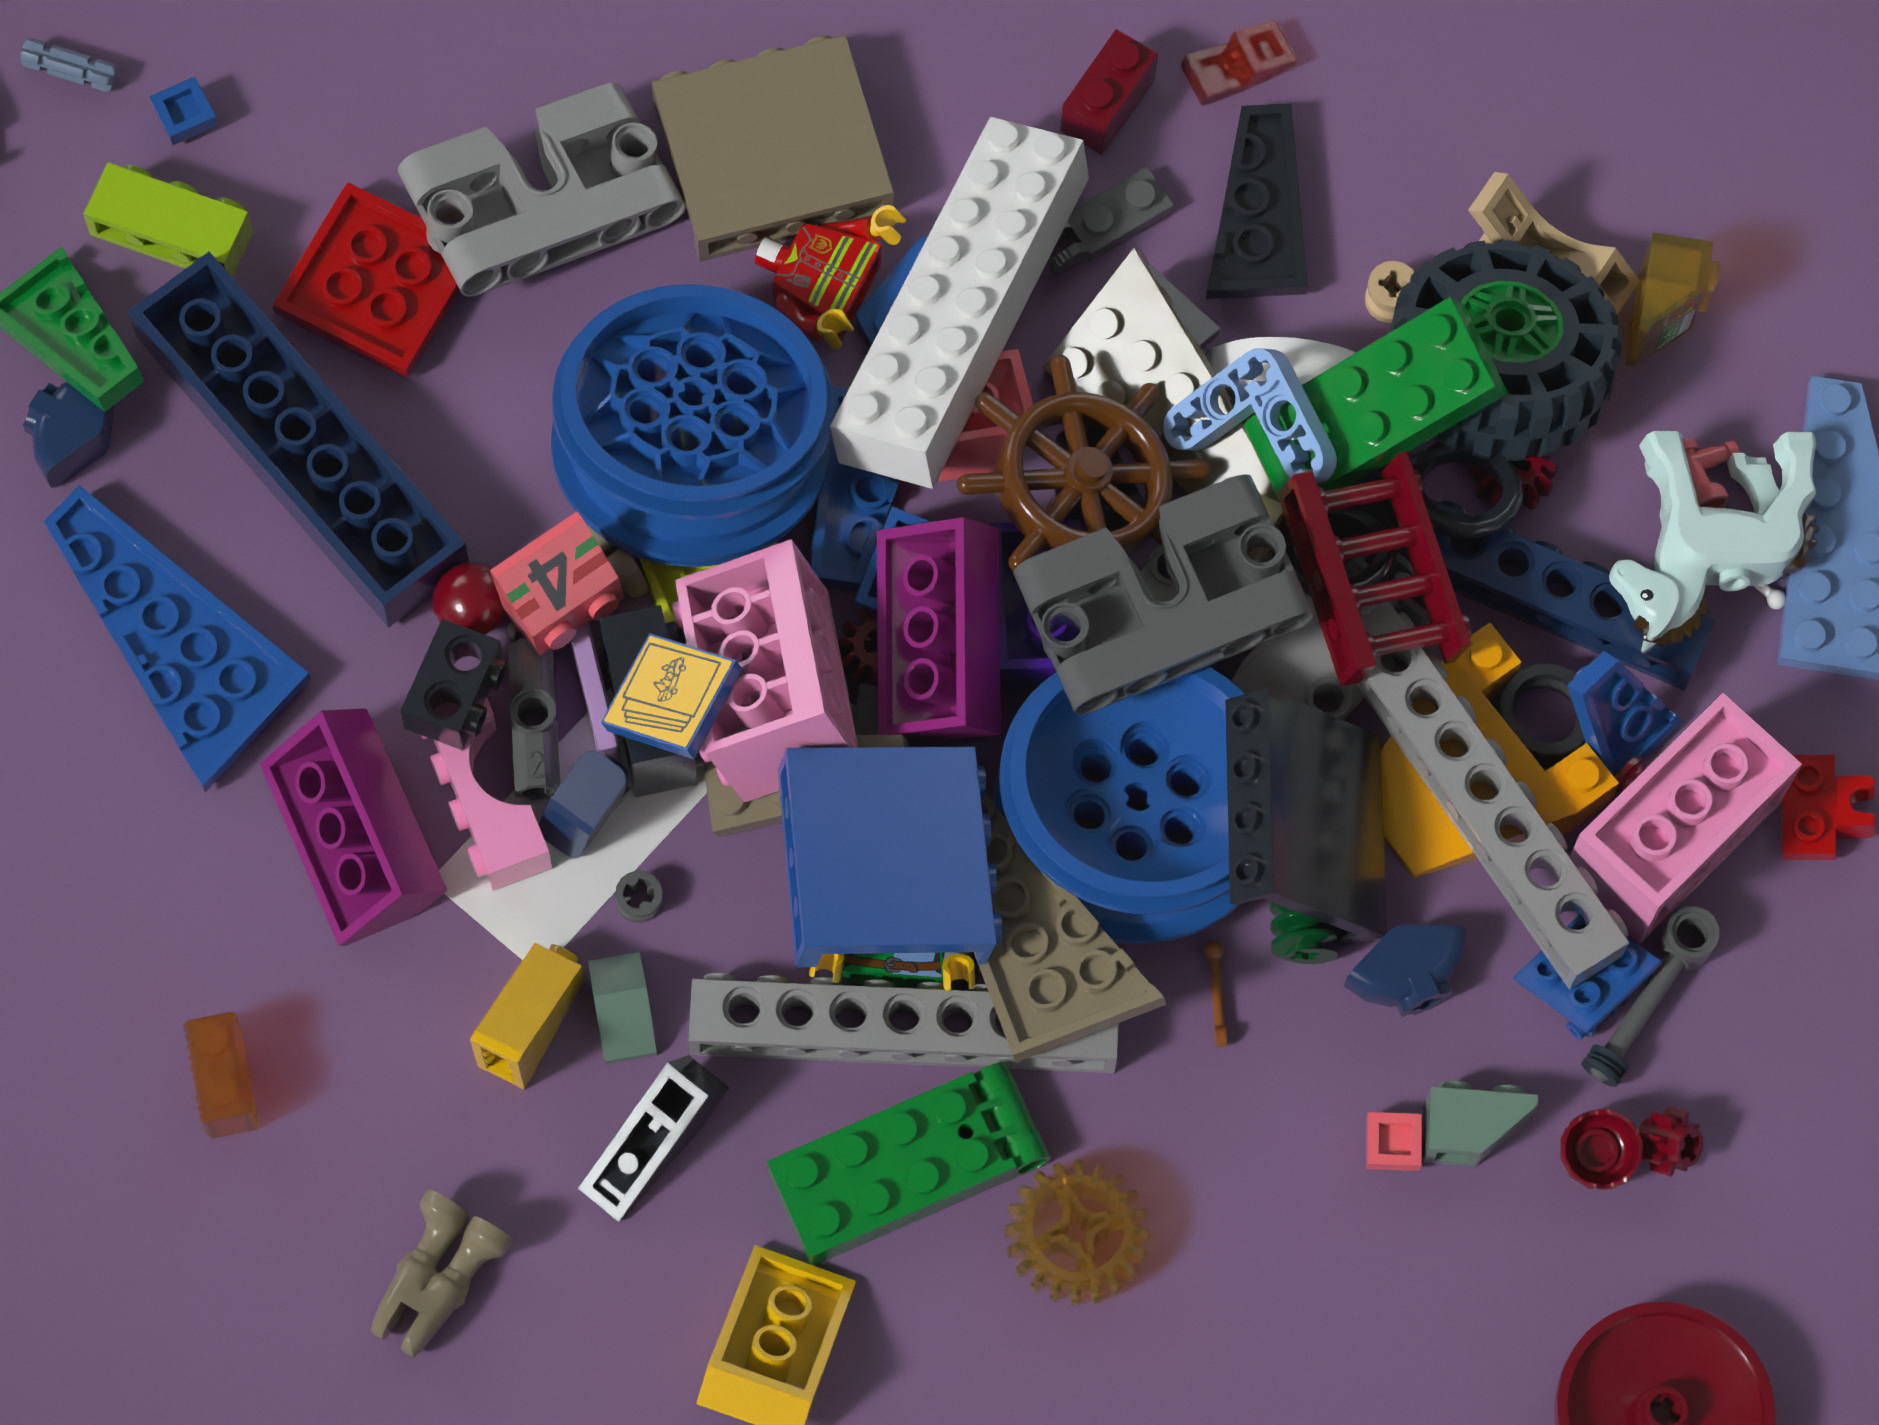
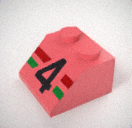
(557, 585)

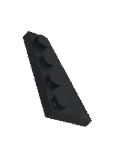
(1261, 219)

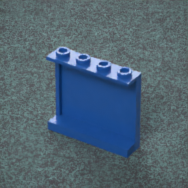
(887, 852)

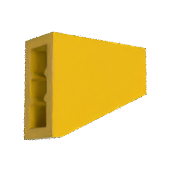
(527, 1014)

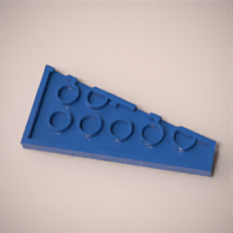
(191, 653)

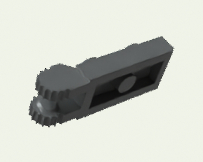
(1112, 219)

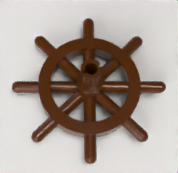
(1084, 473)

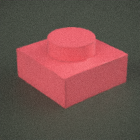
(1393, 1141)

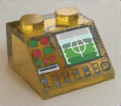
(1671, 291)

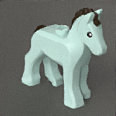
(1717, 544)

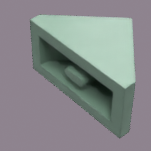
(622, 1008)

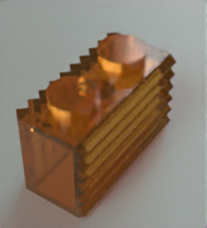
(221, 1075)

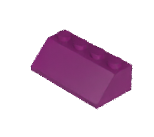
(938, 630)
(352, 825)

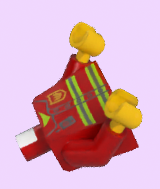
(828, 271)

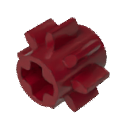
(1670, 1141)

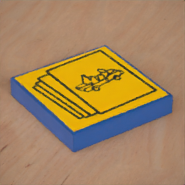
(671, 696)

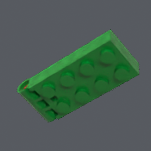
(1392, 395)
(907, 1162)

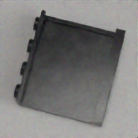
(1306, 813)

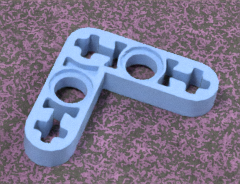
(1265, 400)

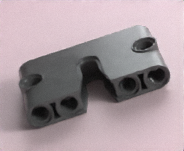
(1140, 643)

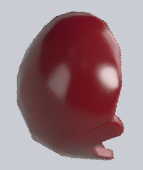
(468, 597)
(1601, 1149)

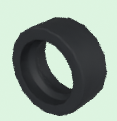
(1538, 677)

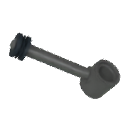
(1607, 1062)

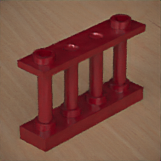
(1339, 601)

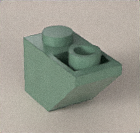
(1470, 1124)

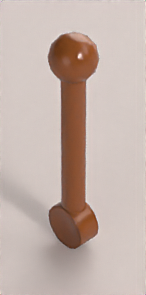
(1214, 951)

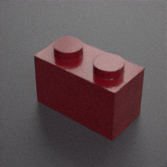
(1109, 91)

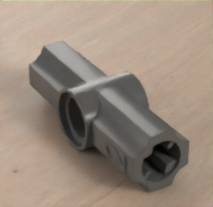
(534, 747)

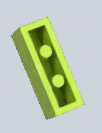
(166, 219)

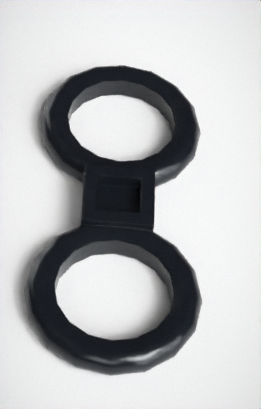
(1382, 517)

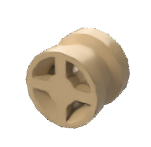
(1382, 301)

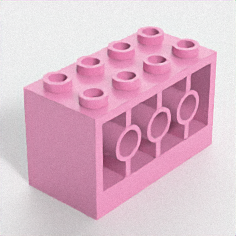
(792, 687)
(1684, 815)

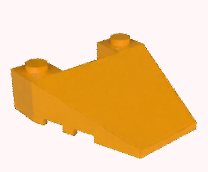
(1413, 818)

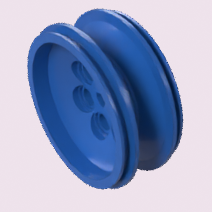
(691, 425)
(1043, 792)

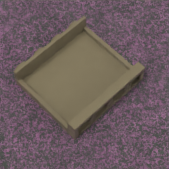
(772, 145)

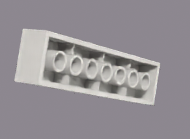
(960, 302)

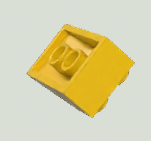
(775, 1340)

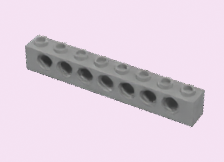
(1571, 952)
(876, 1040)

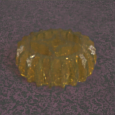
(1099, 1225)

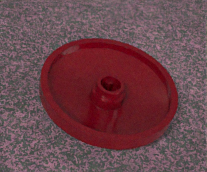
(1663, 1369)

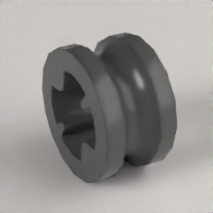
(630, 883)

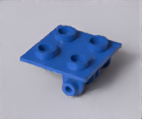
(1595, 997)

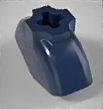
(66, 432)
(584, 802)
(1409, 967)

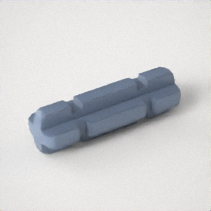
(68, 64)

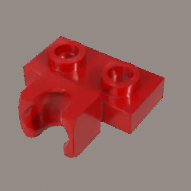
(1821, 808)

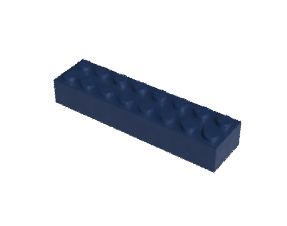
(298, 438)

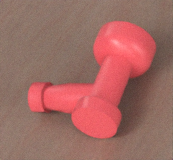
(1708, 493)

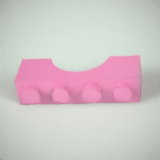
(504, 834)

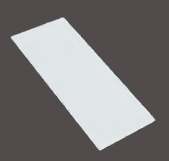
(563, 899)

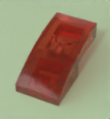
(1240, 64)

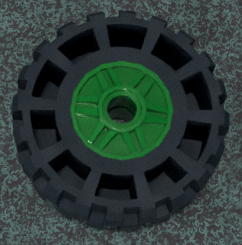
(1544, 333)

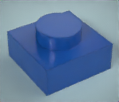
(183, 110)

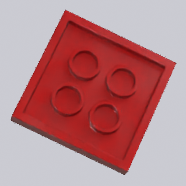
(370, 282)

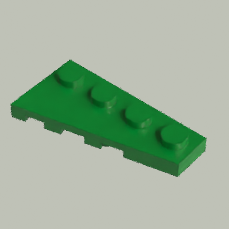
(68, 332)

